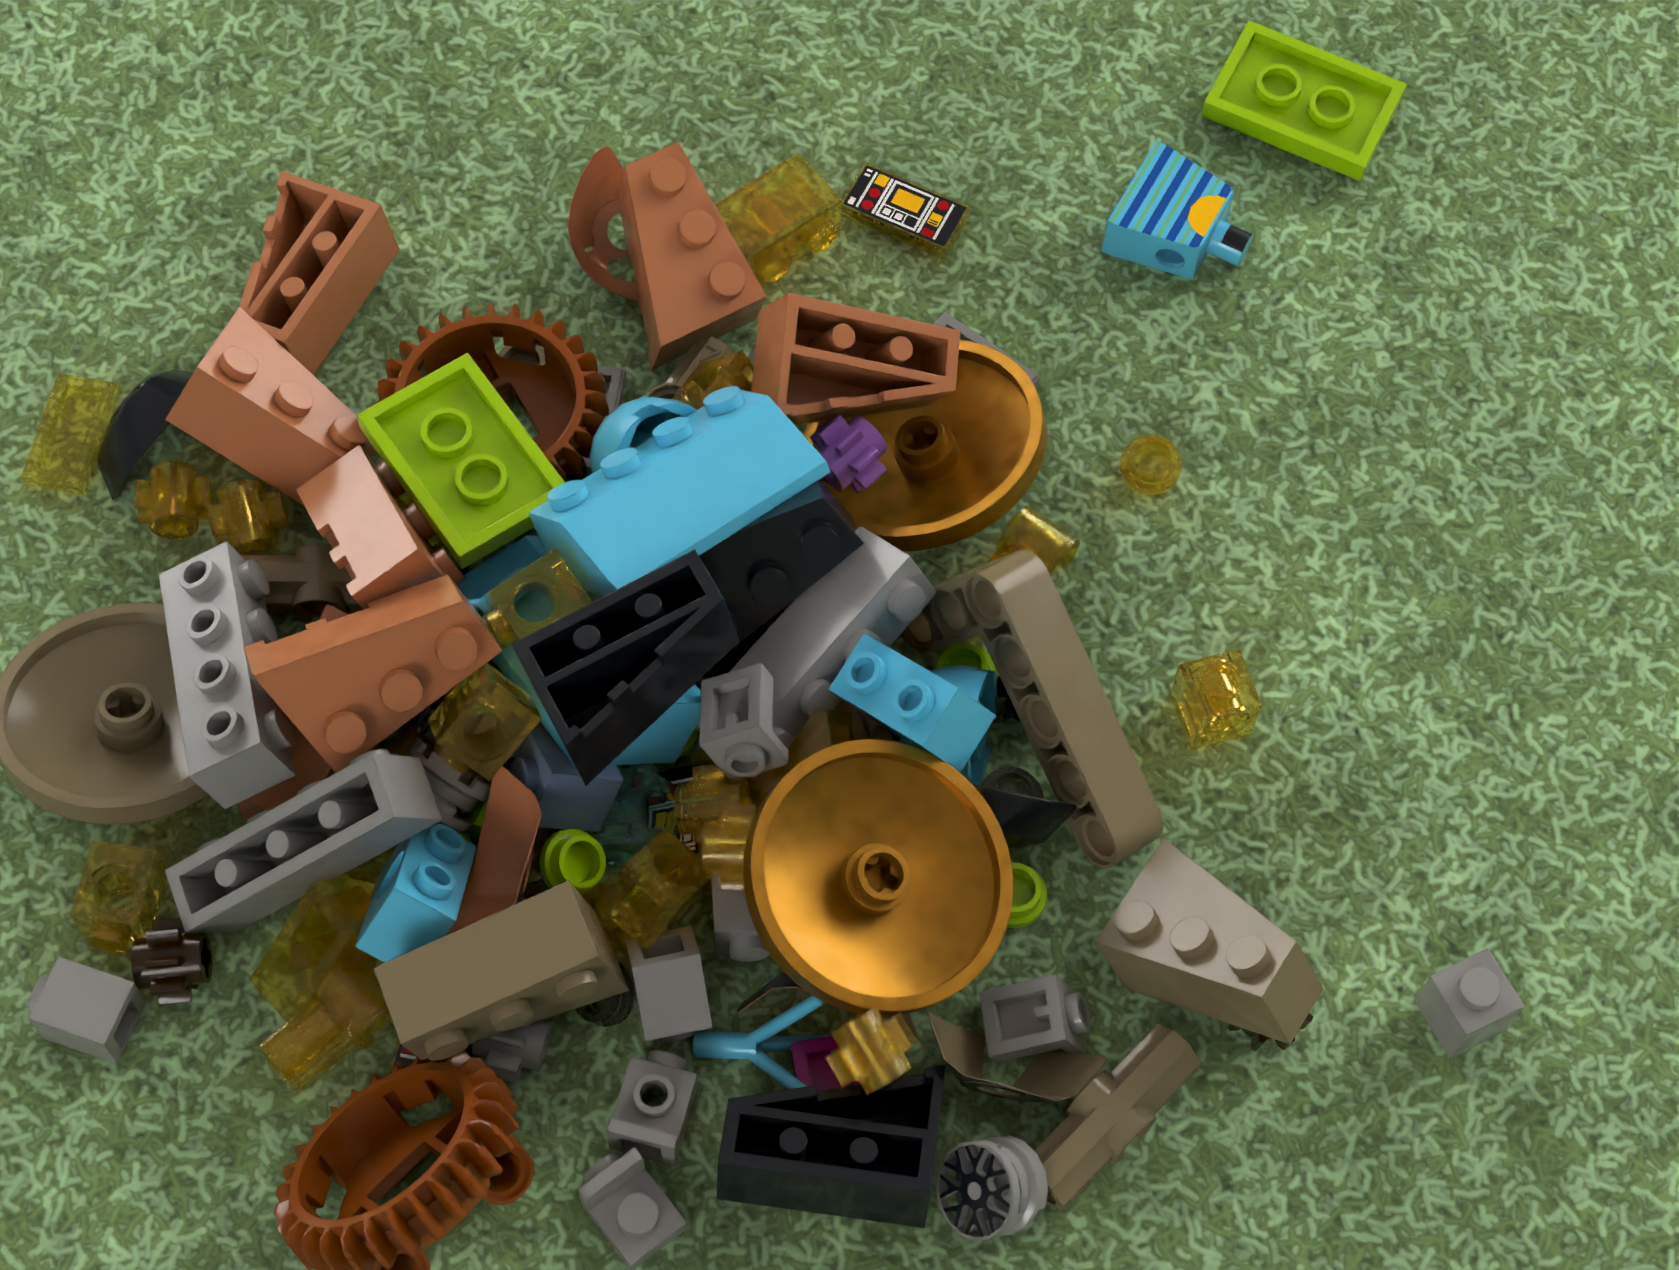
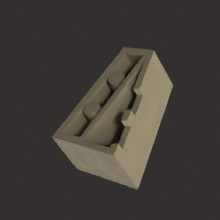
(1207, 950)
(501, 974)

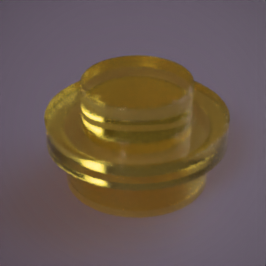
(1150, 465)

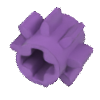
(850, 452)

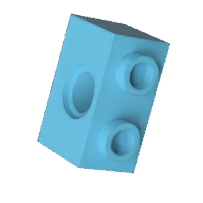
(912, 702)
(417, 893)

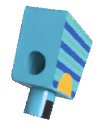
(1174, 217)

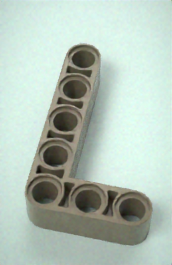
(1054, 696)

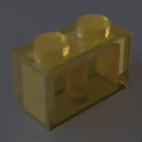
(782, 217)

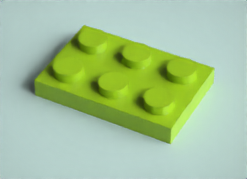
(1304, 100)
(461, 458)

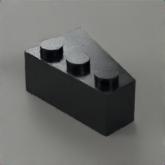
(781, 556)
(627, 659)
(835, 1149)

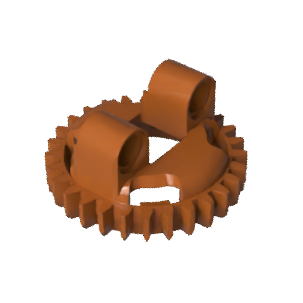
(559, 397)
(373, 1147)

